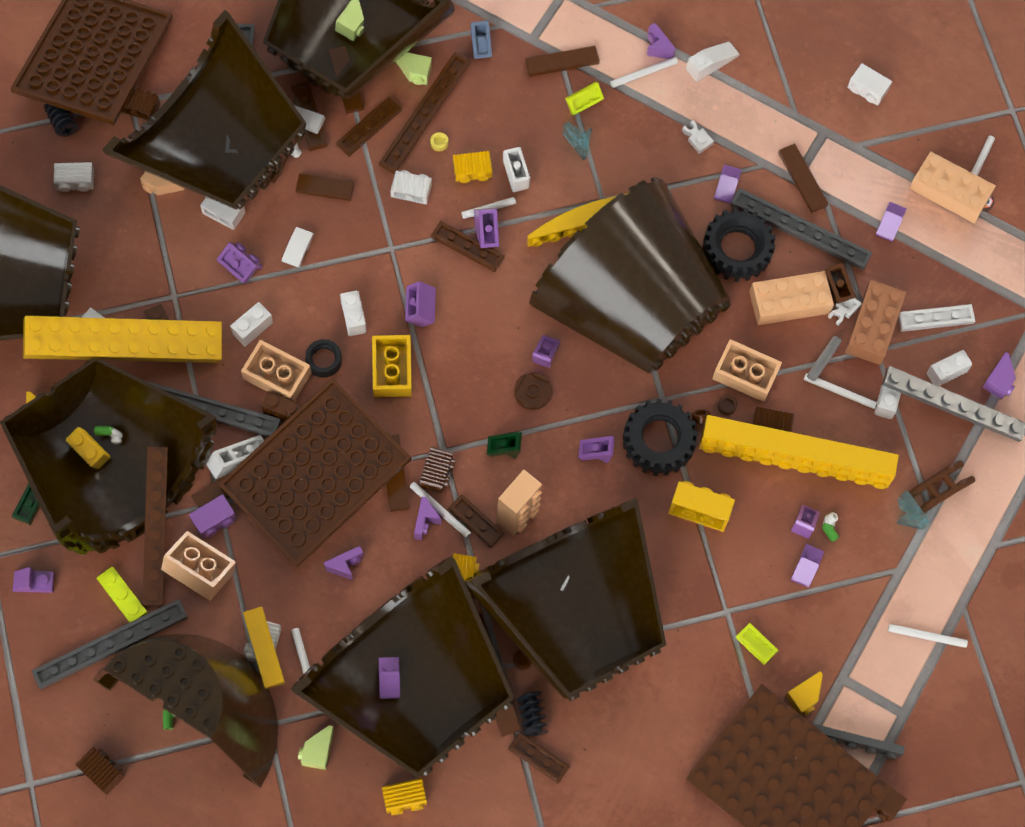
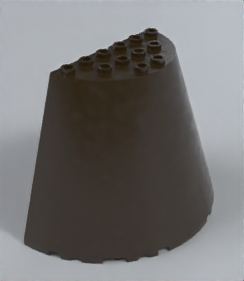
(305, 32)
(219, 98)
(33, 261)
(634, 279)
(105, 505)
(602, 616)
(445, 671)
(207, 689)

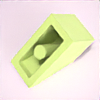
(351, 21)
(415, 67)
(317, 749)

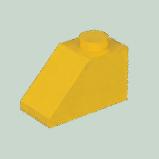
(805, 695)

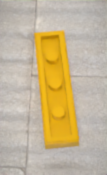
(263, 647)

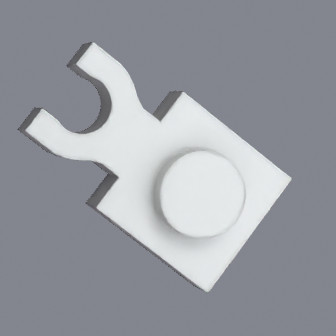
(698, 138)
(845, 309)

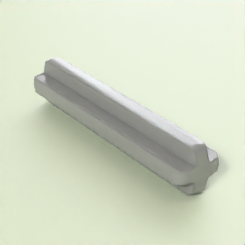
(824, 358)

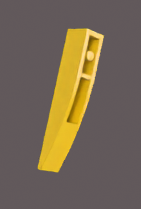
(566, 224)

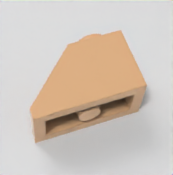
(158, 185)

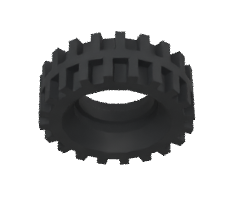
(743, 223)
(659, 461)

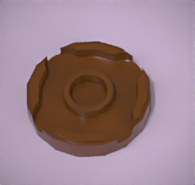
(533, 391)

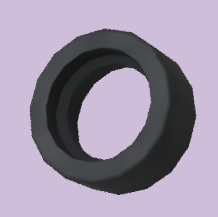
(324, 344)

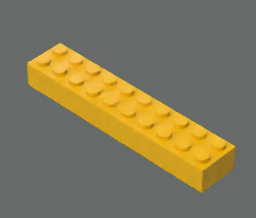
(122, 339)
(798, 452)

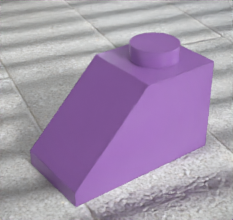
(486, 227)
(1001, 378)

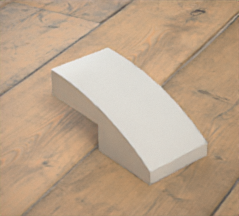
(297, 247)

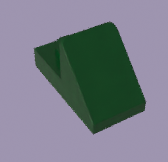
(504, 444)

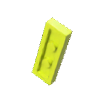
(121, 595)

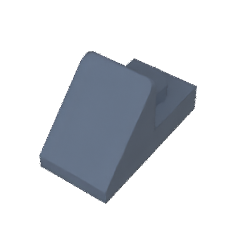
(480, 39)

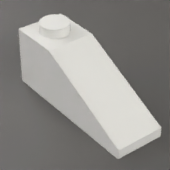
(710, 60)
(228, 458)

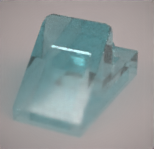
(579, 142)
(915, 516)

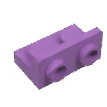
(239, 262)

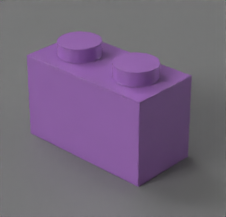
(420, 304)
(213, 517)

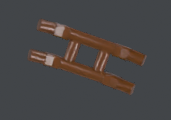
(943, 474)

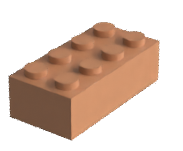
(875, 322)

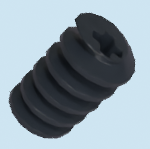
(61, 120)
(531, 714)

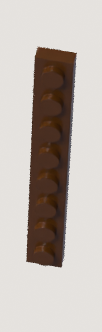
(424, 113)
(155, 526)

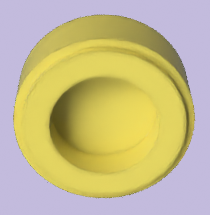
(439, 141)

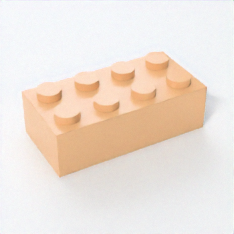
(952, 187)
(791, 298)
(519, 503)

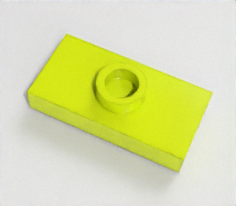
(584, 98)
(756, 644)

